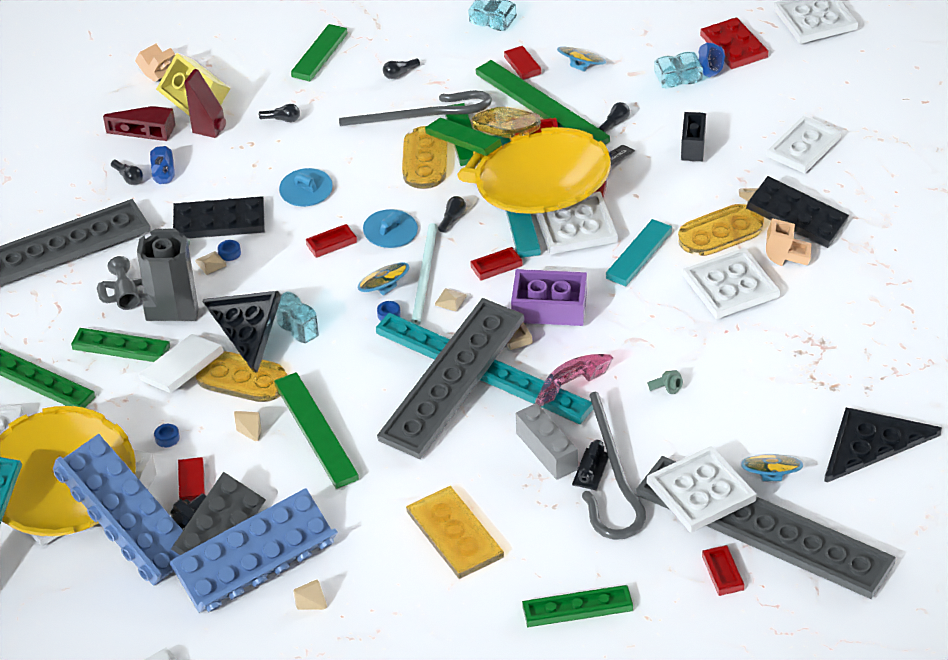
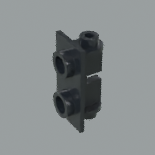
(591, 466)

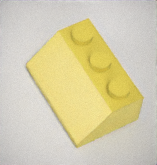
(173, 84)

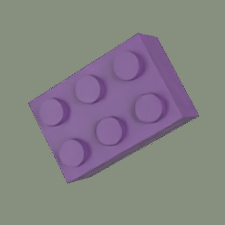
(550, 296)

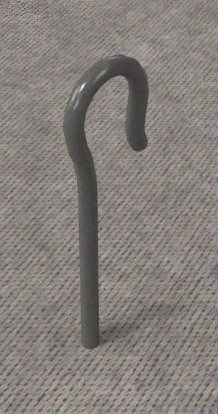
(428, 111)
(631, 497)

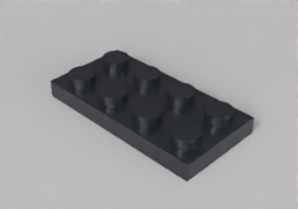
(219, 217)
(811, 217)

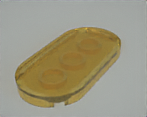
(506, 121)
(424, 159)
(720, 230)
(233, 377)

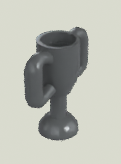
(124, 288)

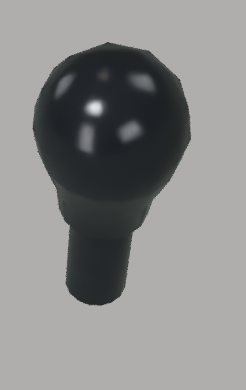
(394, 69)
(619, 112)
(286, 113)
(132, 174)
(454, 208)

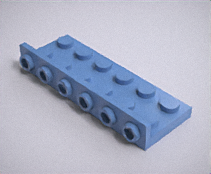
(121, 507)
(253, 551)

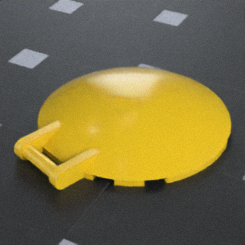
(540, 171)
(39, 500)

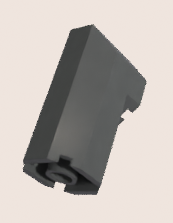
(167, 277)

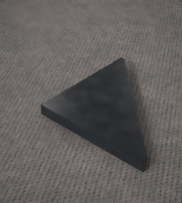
(246, 321)
(871, 438)

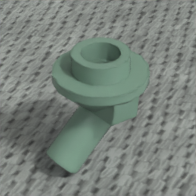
(670, 379)

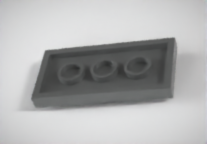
(222, 509)

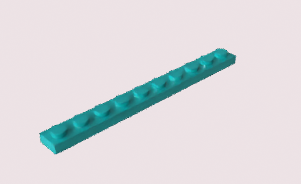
(498, 374)

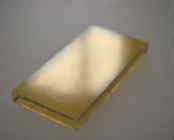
(455, 532)

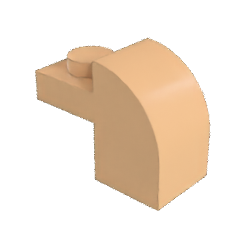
(154, 61)
(783, 246)

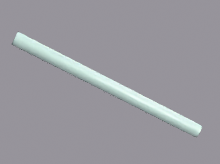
(424, 274)

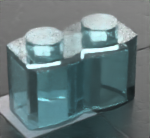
(492, 13)
(678, 70)
(297, 318)

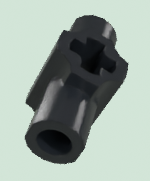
(184, 510)

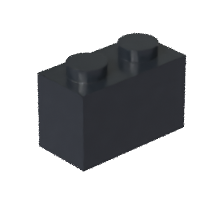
(693, 136)

